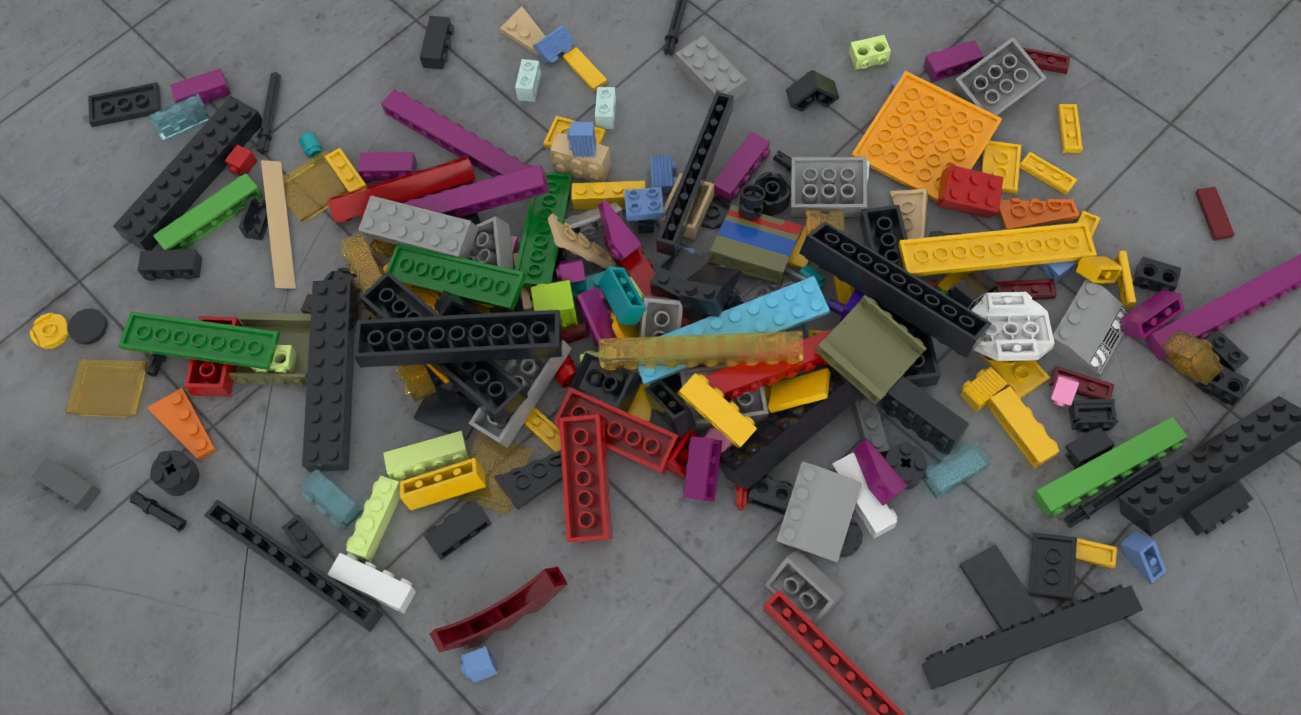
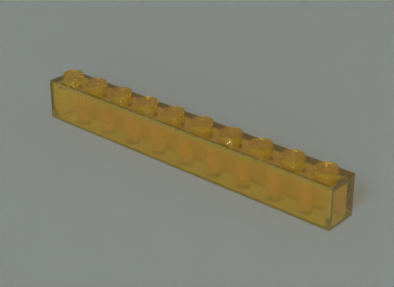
(367, 272)
(701, 349)

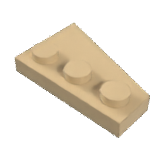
(522, 30)
(913, 209)

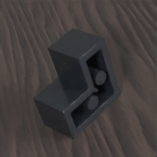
(812, 89)

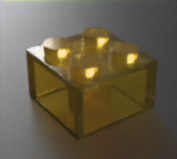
(1193, 356)

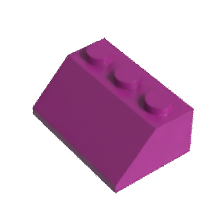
(595, 315)

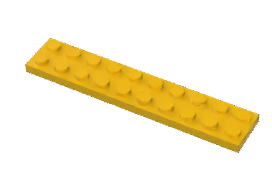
(996, 249)

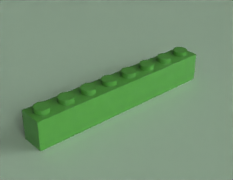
(1109, 467)

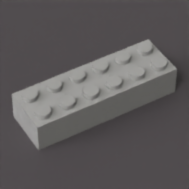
(417, 228)
(535, 377)

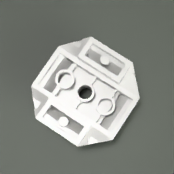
(1017, 329)

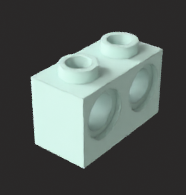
(528, 80)
(605, 107)

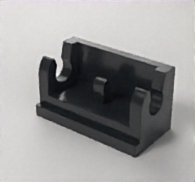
(254, 219)
(1088, 447)

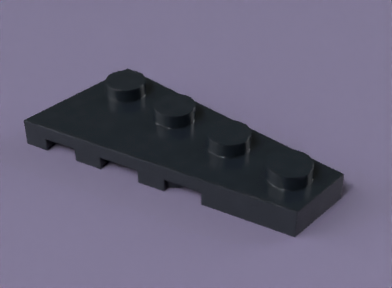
(531, 480)

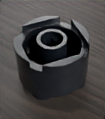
(777, 192)
(911, 457)
(174, 472)

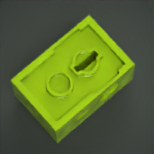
(556, 297)

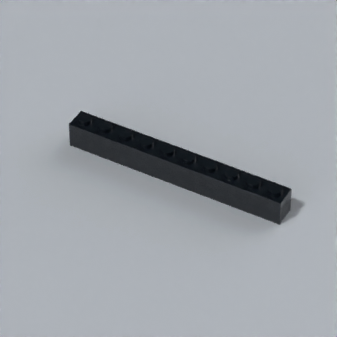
(695, 174)
(294, 565)

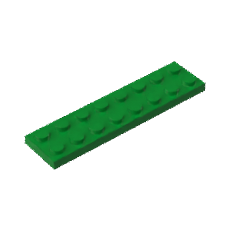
(537, 249)
(457, 275)
(199, 340)

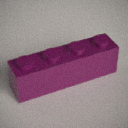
(741, 167)

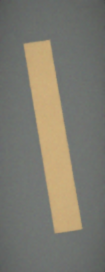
(278, 225)

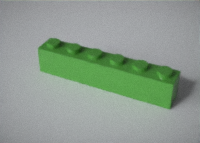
(208, 215)

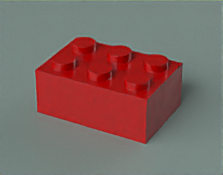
(970, 191)

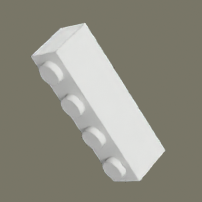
(874, 515)
(372, 583)

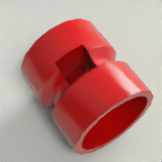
(566, 372)

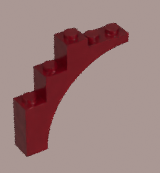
(502, 615)

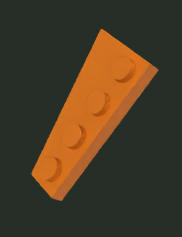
(1036, 213)
(184, 423)

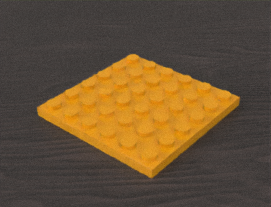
(923, 133)

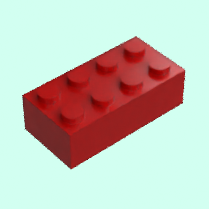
(207, 377)

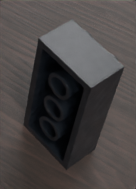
(925, 415)

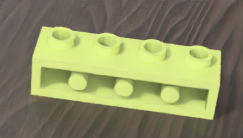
(426, 456)
(374, 519)

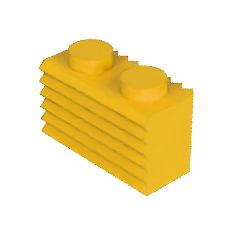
(1099, 269)
(979, 391)

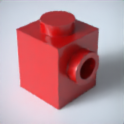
(240, 161)

